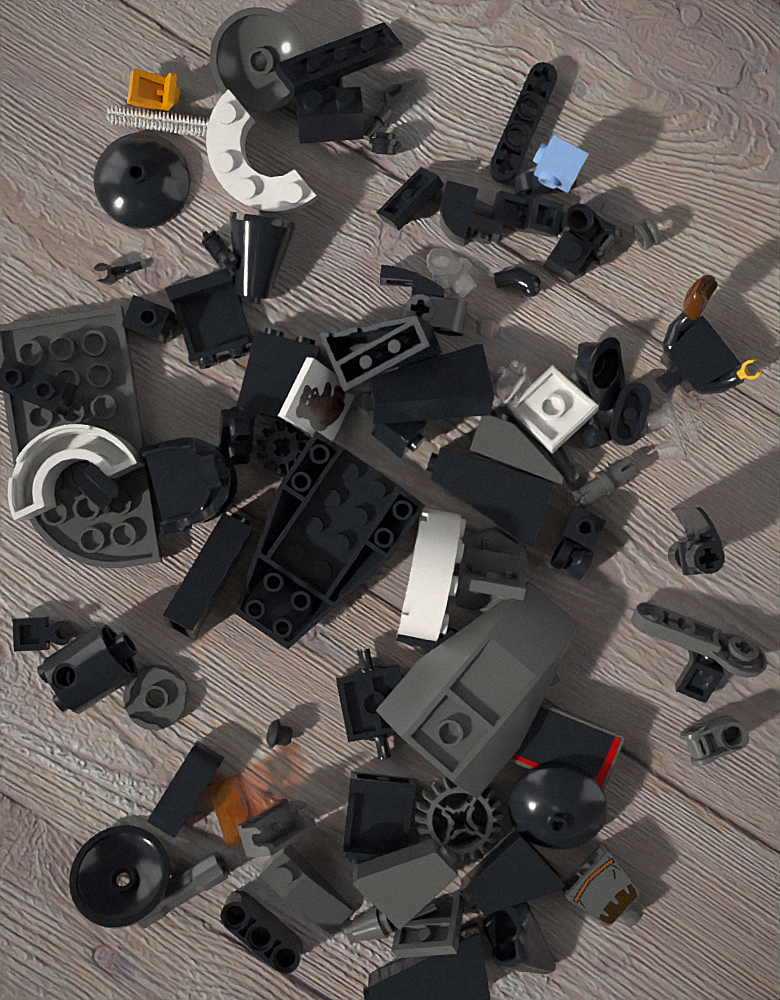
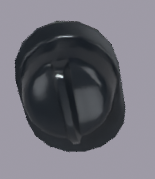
(602, 370)

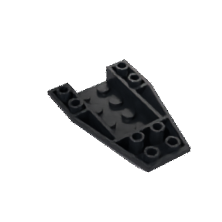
(322, 539)

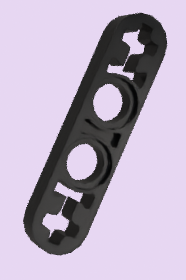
(523, 123)

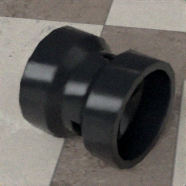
(571, 558)

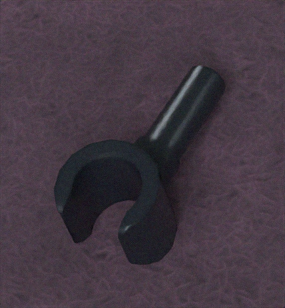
(114, 272)

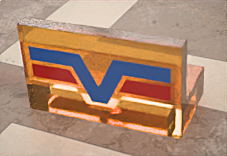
(230, 806)

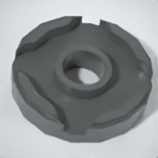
(174, 691)

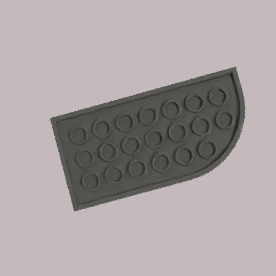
(95, 355)

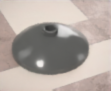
(239, 44)

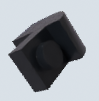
(458, 220)

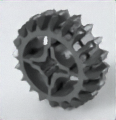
(479, 833)

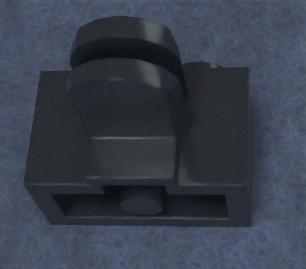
(330, 113)

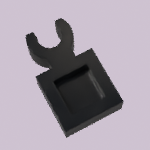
(35, 633)

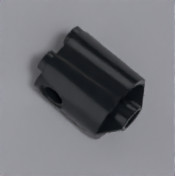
(89, 668)

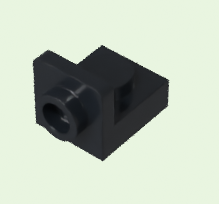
(699, 677)

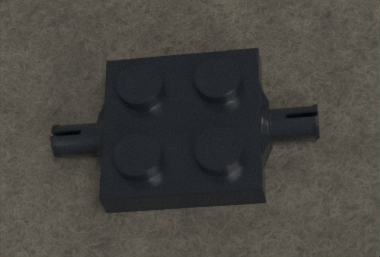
(362, 695)

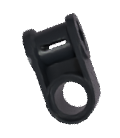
(593, 231)

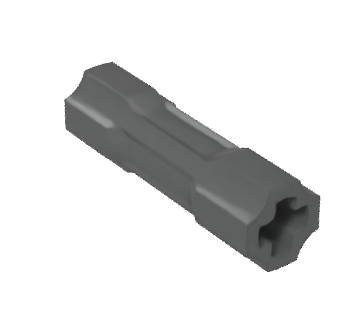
(199, 878)

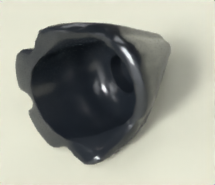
(518, 940)

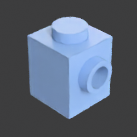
(558, 163)

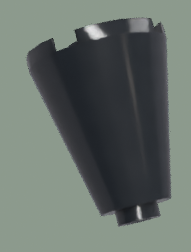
(260, 249)

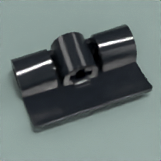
(702, 549)

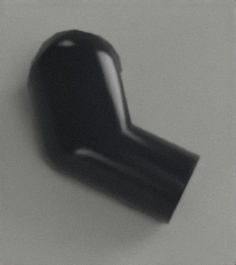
(521, 277)

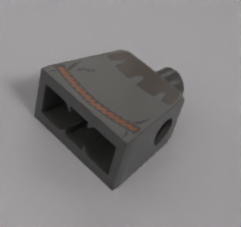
(603, 889)

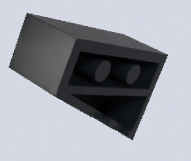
(378, 349)

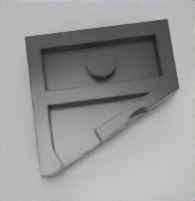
(431, 930)

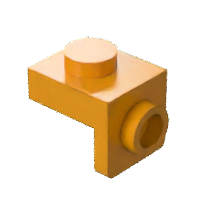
(153, 91)

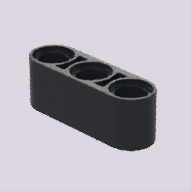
(185, 789)
(264, 946)

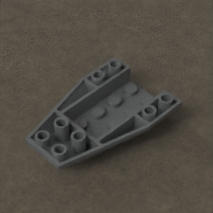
(482, 688)

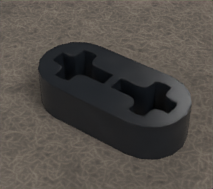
(529, 185)

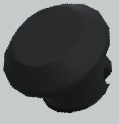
(278, 734)

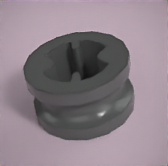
(646, 233)

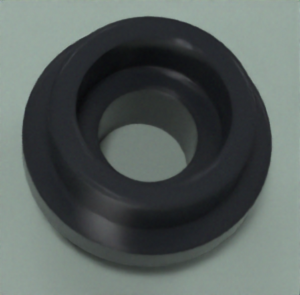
(384, 144)

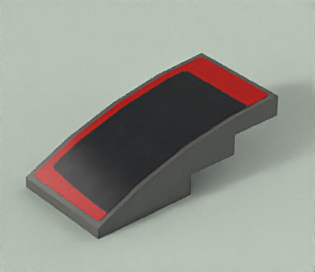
(569, 740)

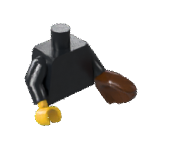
(695, 352)

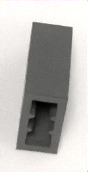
(406, 879)

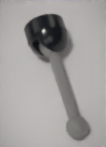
(594, 433)

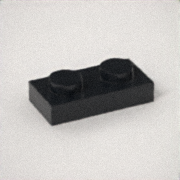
(410, 198)

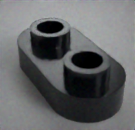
(631, 416)

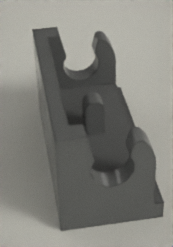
(274, 828)

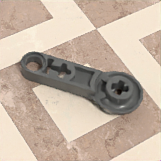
(729, 650)

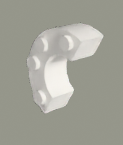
(228, 160)
(54, 450)
(432, 574)

